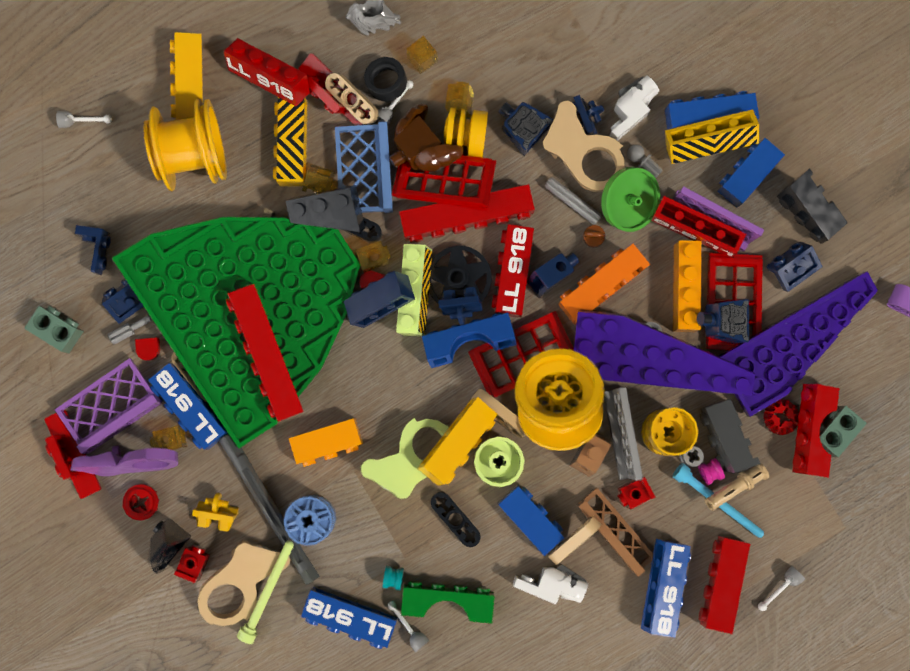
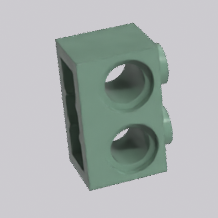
(52, 333)
(841, 435)

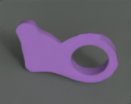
(136, 461)

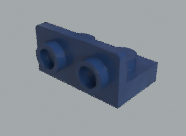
(795, 265)
(121, 302)

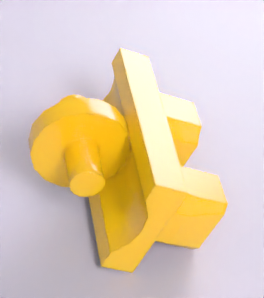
(216, 510)

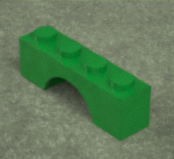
(419, 598)

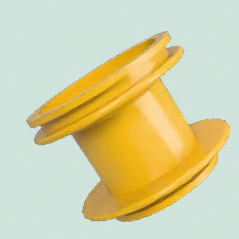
(185, 144)
(578, 383)

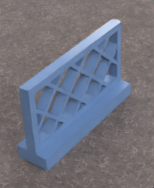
(382, 161)

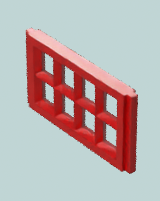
(484, 191)
(738, 260)
(485, 372)

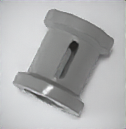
(697, 453)

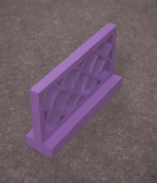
(718, 213)
(114, 424)

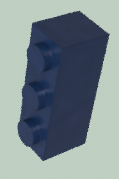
(379, 299)

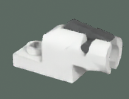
(632, 105)
(554, 583)

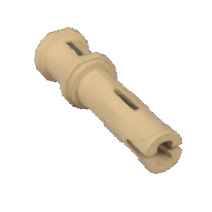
(744, 480)

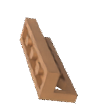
(613, 539)

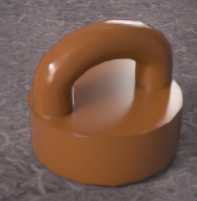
(593, 236)

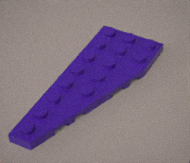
(793, 344)
(642, 355)

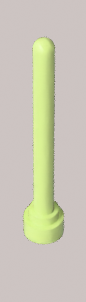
(248, 632)

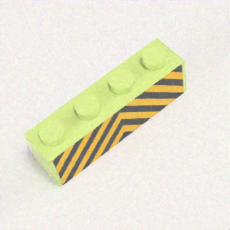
(417, 265)

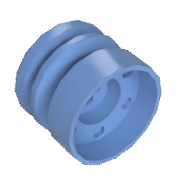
(322, 515)

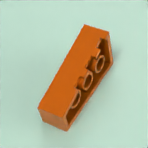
(604, 283)

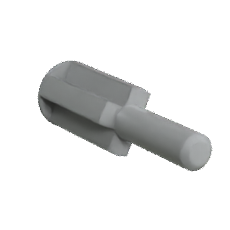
(127, 330)

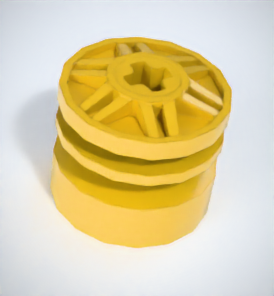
(466, 131)
(681, 432)

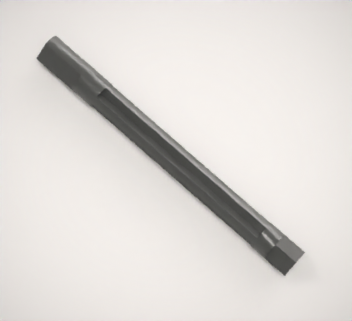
(268, 507)

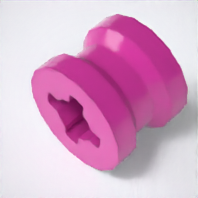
(711, 471)

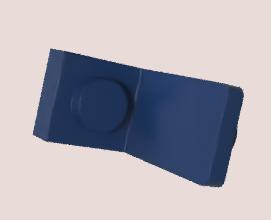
(102, 243)

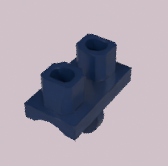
(582, 110)
(460, 307)

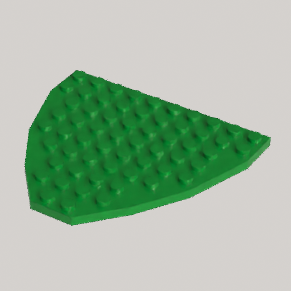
(184, 287)

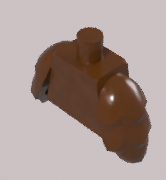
(420, 145)

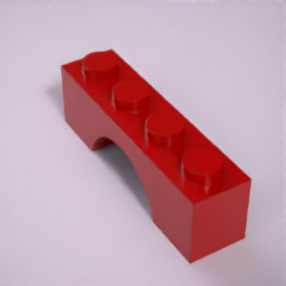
(809, 454)

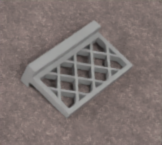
(622, 434)

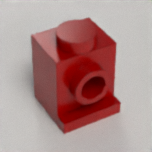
(645, 493)
(194, 573)

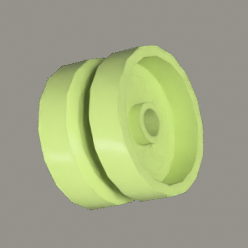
(512, 463)

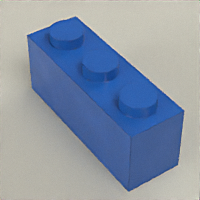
(750, 172)
(531, 519)

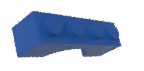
(442, 345)

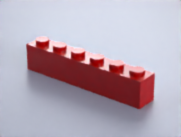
(442, 218)
(265, 352)

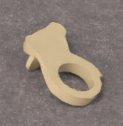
(571, 144)
(246, 568)

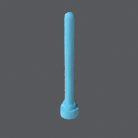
(684, 475)

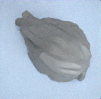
(372, 16)

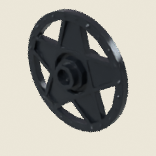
(458, 273)

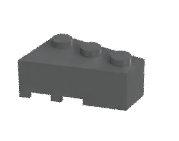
(727, 437)

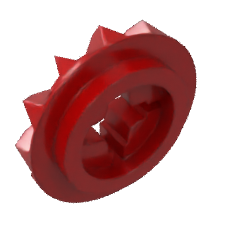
(773, 422)
(130, 501)

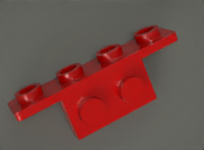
(317, 74)
(63, 450)

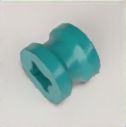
(393, 578)

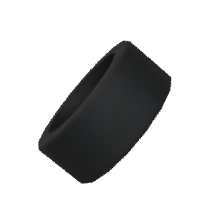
(378, 66)

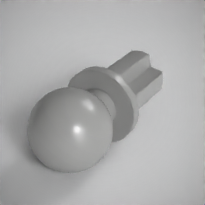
(637, 154)

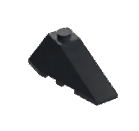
(166, 544)

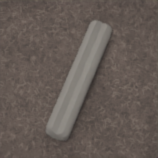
(572, 200)

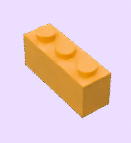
(326, 442)

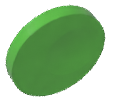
(630, 199)

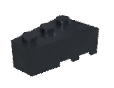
(812, 208)
(328, 209)

